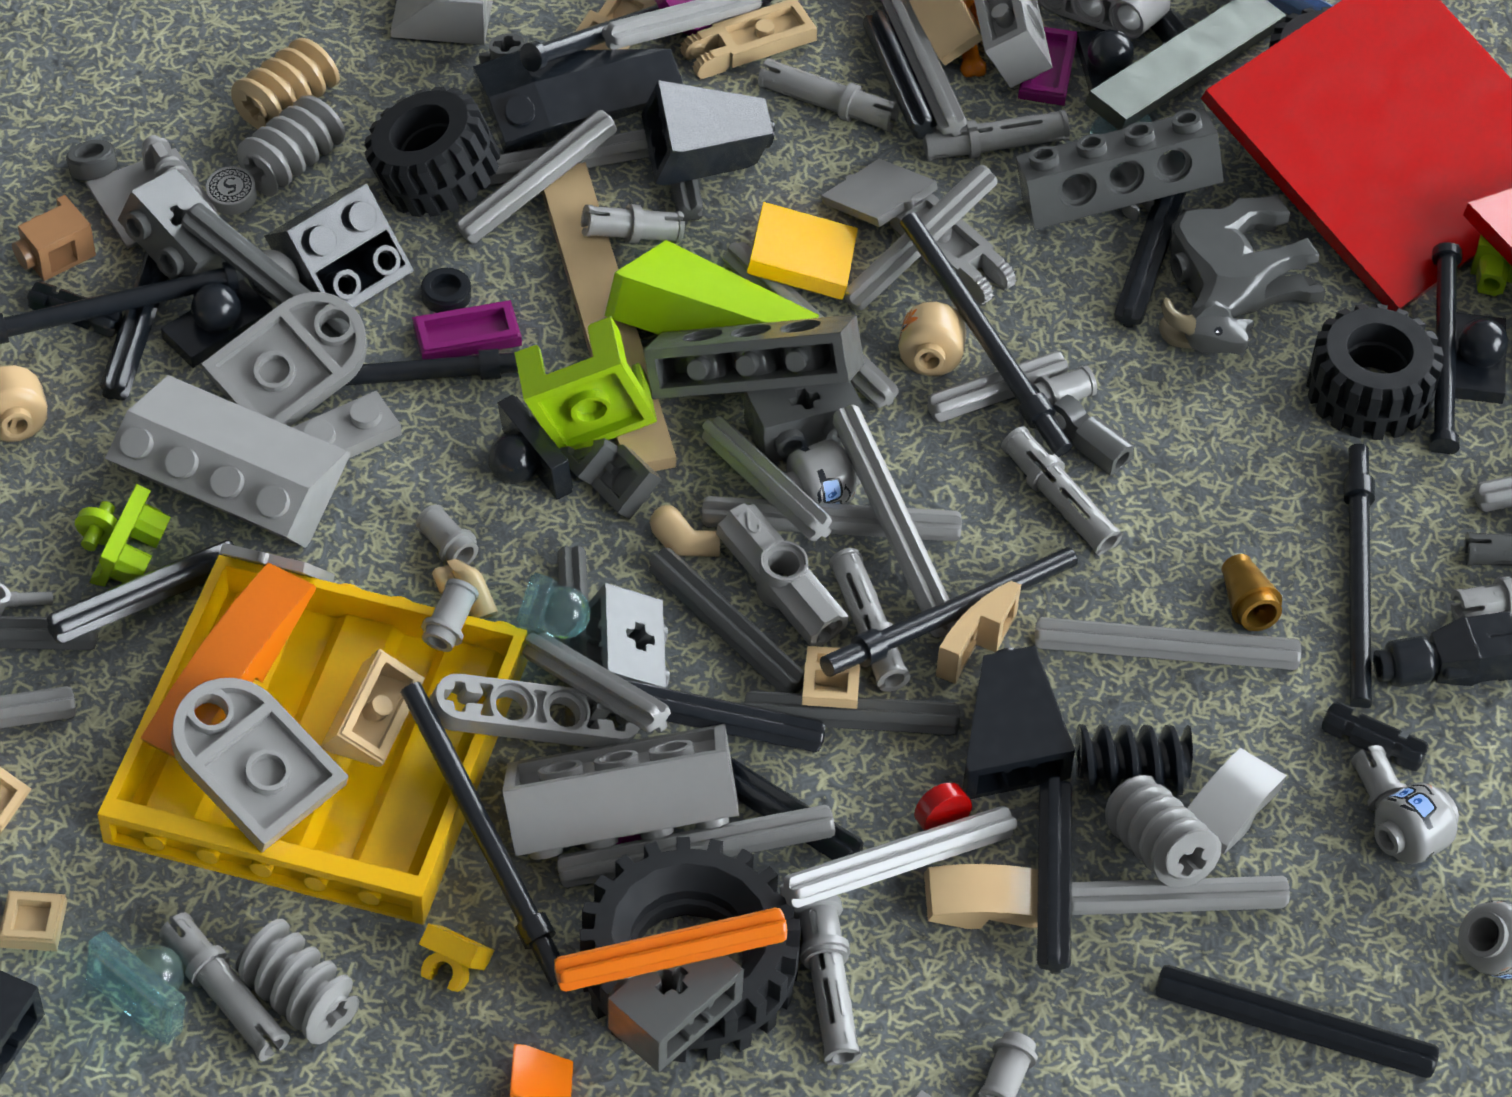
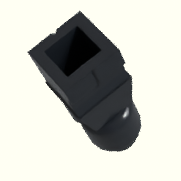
(1456, 654)

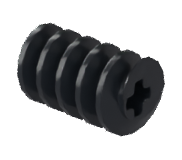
(1129, 757)

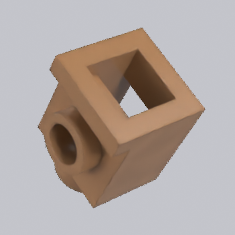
(55, 240)

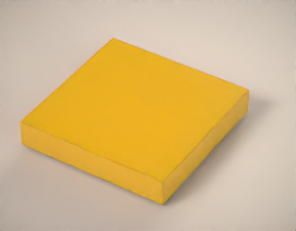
(802, 251)

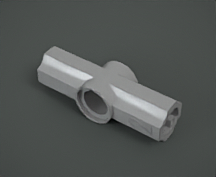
(800, 593)

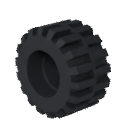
(432, 151)
(1367, 398)

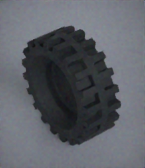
(700, 886)

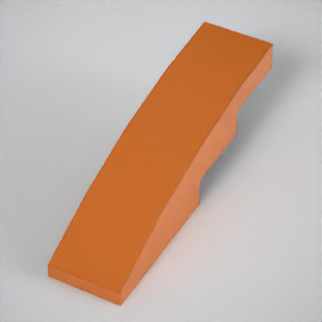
(237, 647)

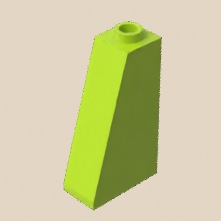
(683, 291)

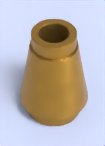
(1250, 594)

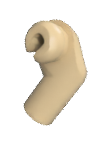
(678, 535)
(484, 605)

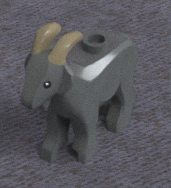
(1229, 276)

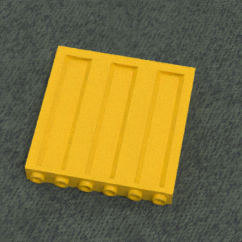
(392, 825)

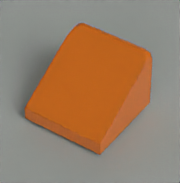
(539, 1073)

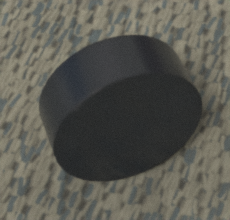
(445, 290)

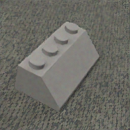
(229, 458)
(620, 792)

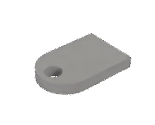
(286, 362)
(255, 761)

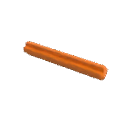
(670, 949)

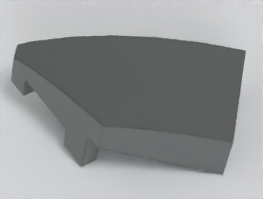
(614, 473)

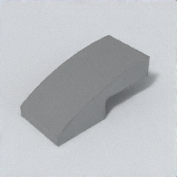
(1235, 796)

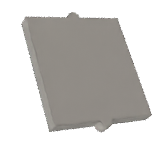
(879, 192)
(284, 563)

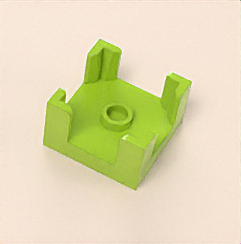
(590, 397)

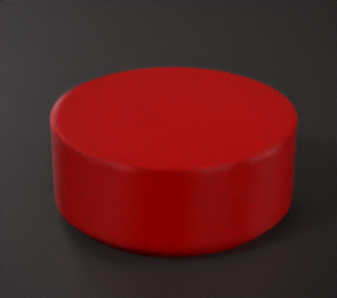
(942, 805)

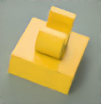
(455, 950)

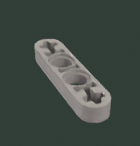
(535, 704)

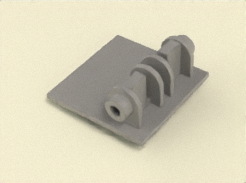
(114, 189)

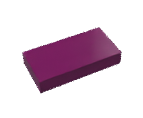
(1053, 84)
(467, 330)

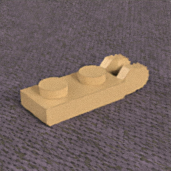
(749, 38)

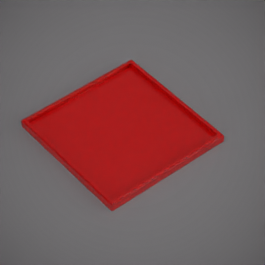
(1378, 133)

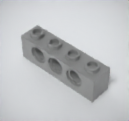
(1014, 38)

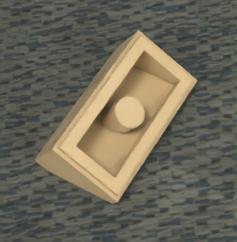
(372, 711)

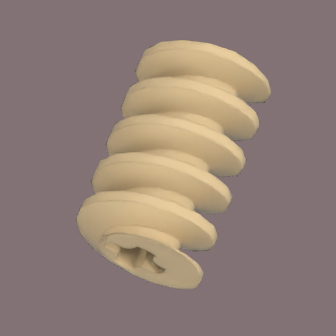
(282, 80)

